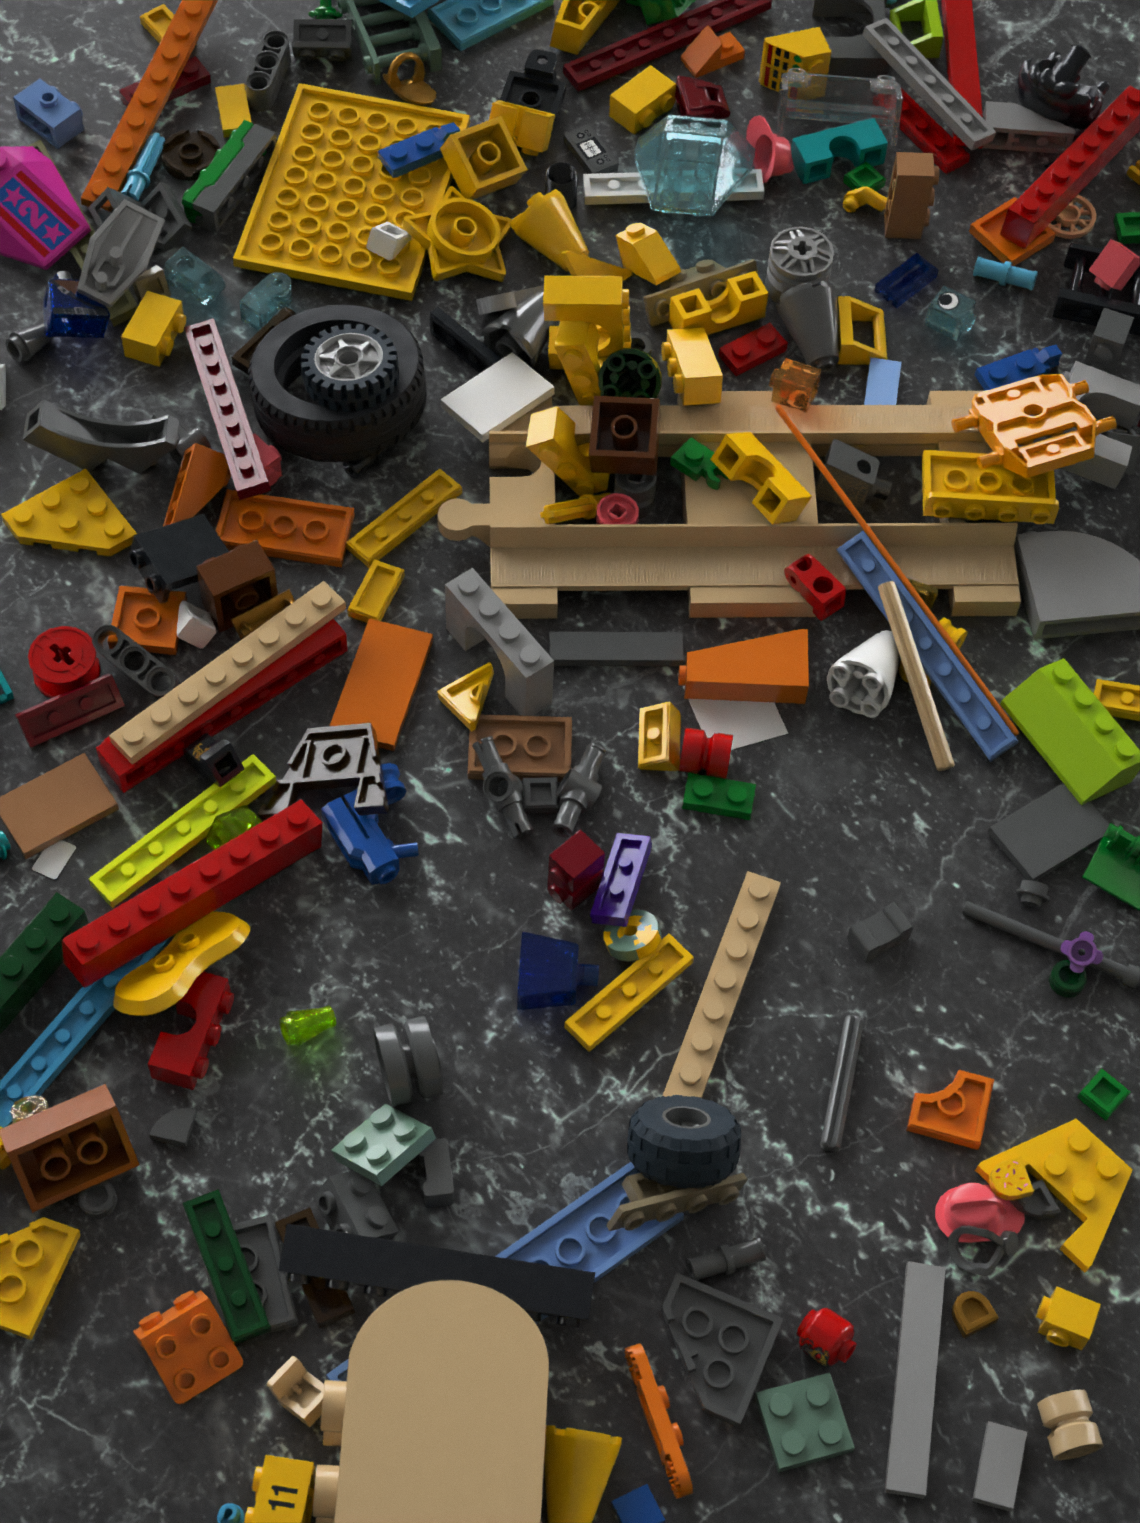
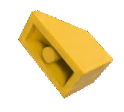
(646, 254)

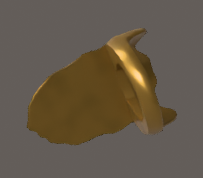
(411, 90)

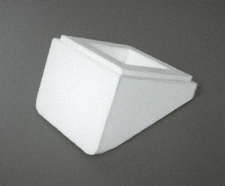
(387, 240)
(194, 625)

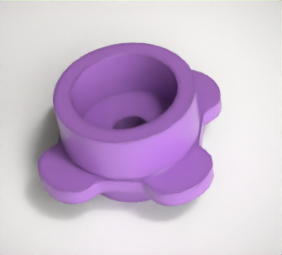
(1085, 942)

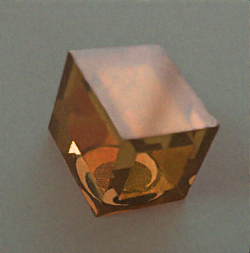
(795, 384)

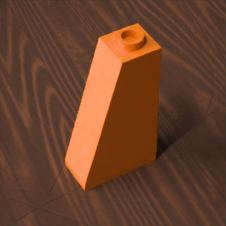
(750, 670)

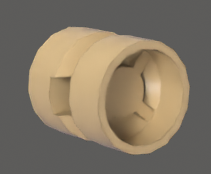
(1068, 1419)

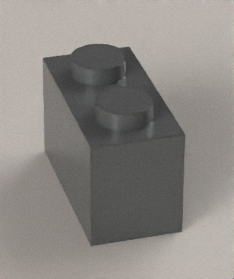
(1108, 340)

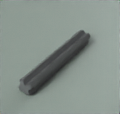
(842, 1084)

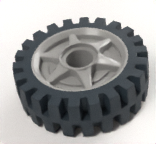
(350, 367)

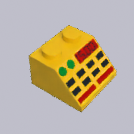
(797, 49)

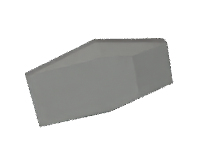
(119, 253)

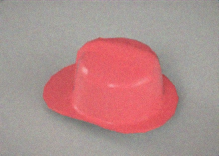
(771, 152)
(978, 1207)

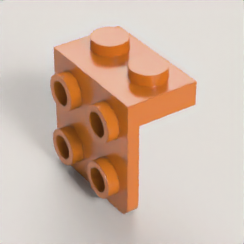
(188, 1346)

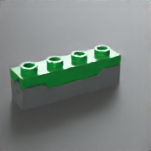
(229, 176)

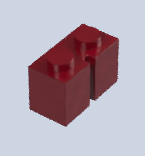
(575, 870)

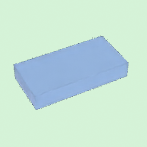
(882, 382)

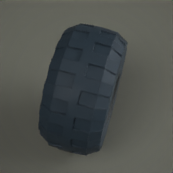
(684, 1141)

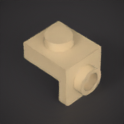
(298, 1391)

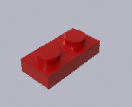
(753, 349)

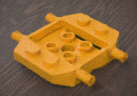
(1004, 423)

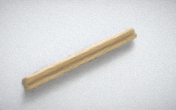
(916, 676)

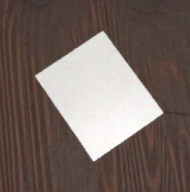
(745, 720)

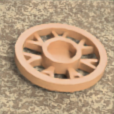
(1071, 217)

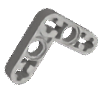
(505, 300)

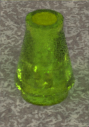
(305, 1024)

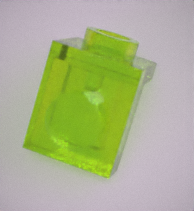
(230, 825)

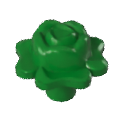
(325, 11)

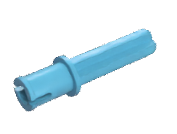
(138, 177)

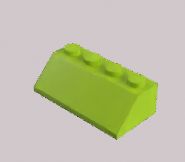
(1073, 732)

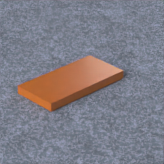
(287, 527)
(383, 680)

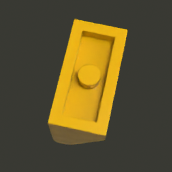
(854, 352)

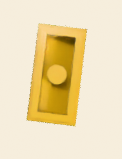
(659, 737)

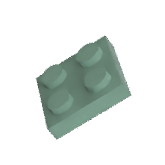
(383, 1144)
(804, 1422)

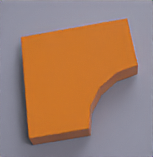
(955, 1112)

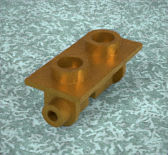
(258, 615)

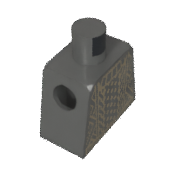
(854, 474)

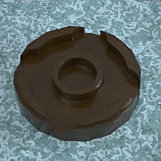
(188, 153)

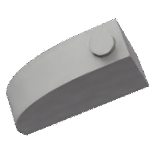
(1077, 584)

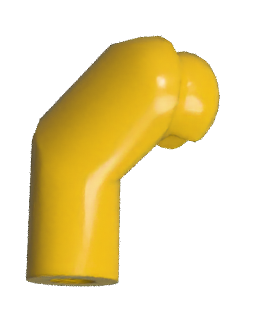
(863, 196)

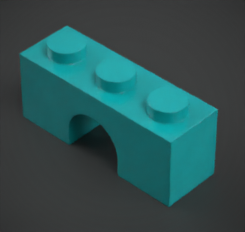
(855, 141)

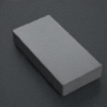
(999, 1466)

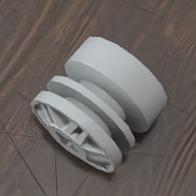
(797, 258)

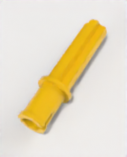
(583, 507)

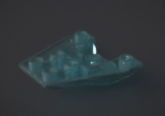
(692, 164)

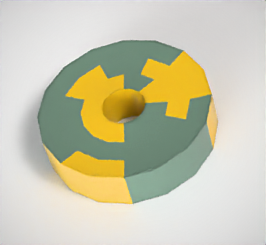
(636, 939)

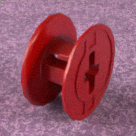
(69, 647)

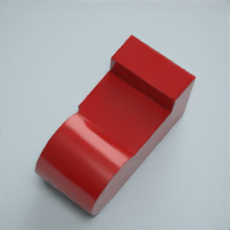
(816, 586)

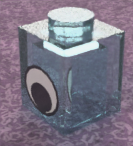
(951, 313)

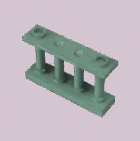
(418, 30)

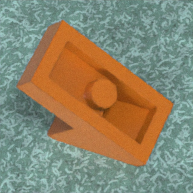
(711, 52)

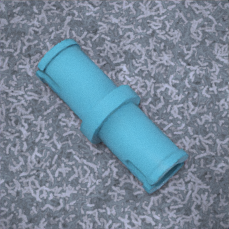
(1005, 273)

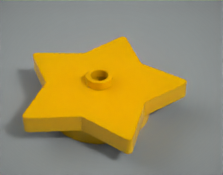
(460, 237)

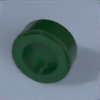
(1065, 981)

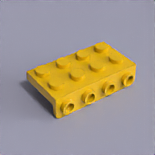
(959, 489)

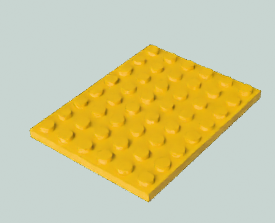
(332, 188)

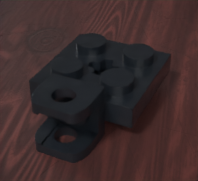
(537, 84)

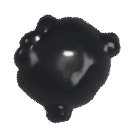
(1054, 89)

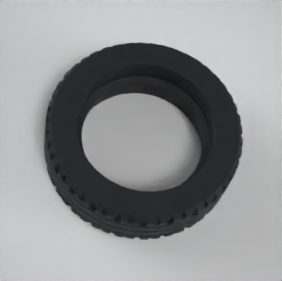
(317, 430)

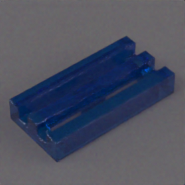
(893, 293)

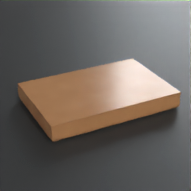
(526, 743)
(55, 805)

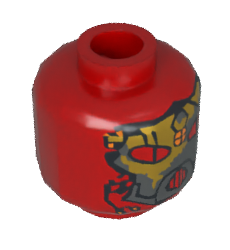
(826, 1337)

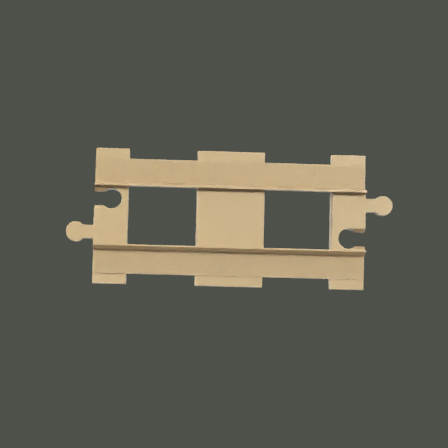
(726, 547)

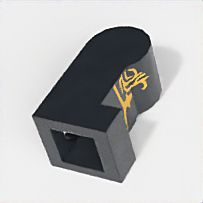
(211, 756)

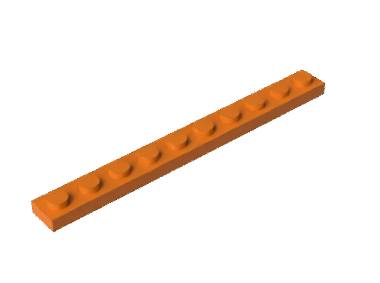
(149, 99)

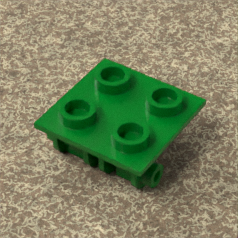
(1117, 865)

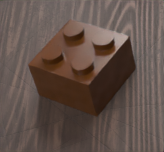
(624, 435)
(236, 583)

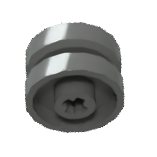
(414, 1059)

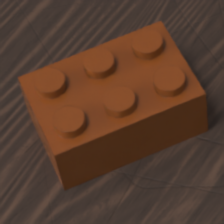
(69, 1147)

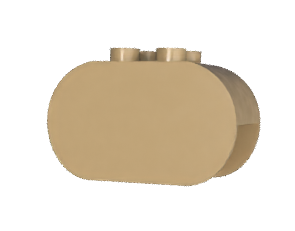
(438, 1413)

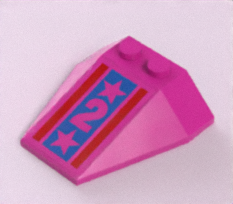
(36, 209)

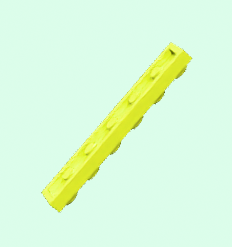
(179, 833)

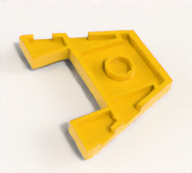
(1080, 1175)

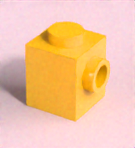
(1067, 1318)

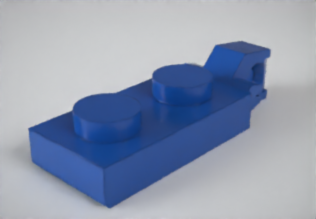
(416, 150)
(1018, 367)

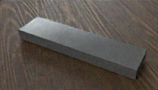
(616, 648)

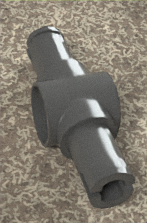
(578, 790)
(512, 800)

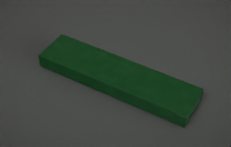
(226, 1267)

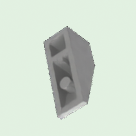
(1025, 130)

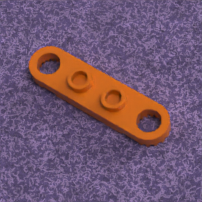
(665, 1435)

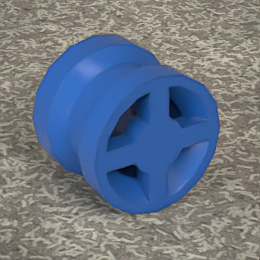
(394, 788)

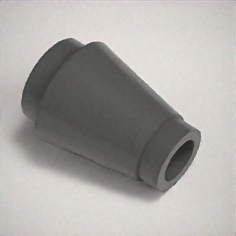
(26, 342)

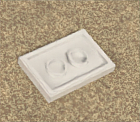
(497, 396)

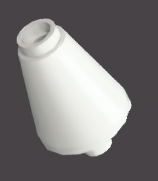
(865, 676)

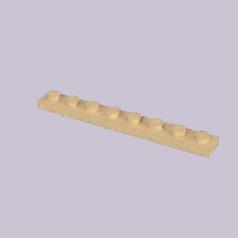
(227, 672)
(723, 987)

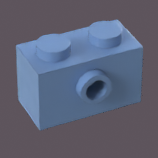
(49, 113)

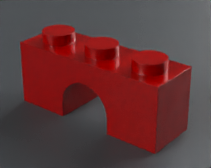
(183, 1057)

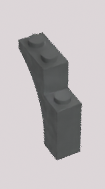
(93, 441)

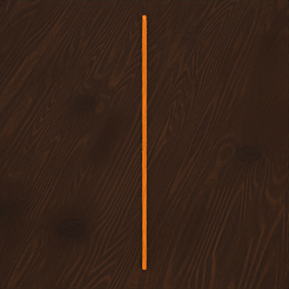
(896, 569)

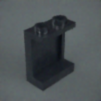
(171, 553)

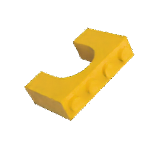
(591, 300)

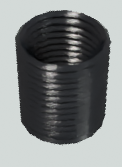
(564, 179)

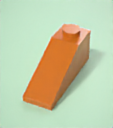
(197, 482)

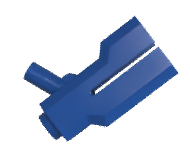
(363, 841)

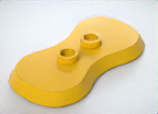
(172, 972)

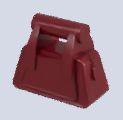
(700, 99)

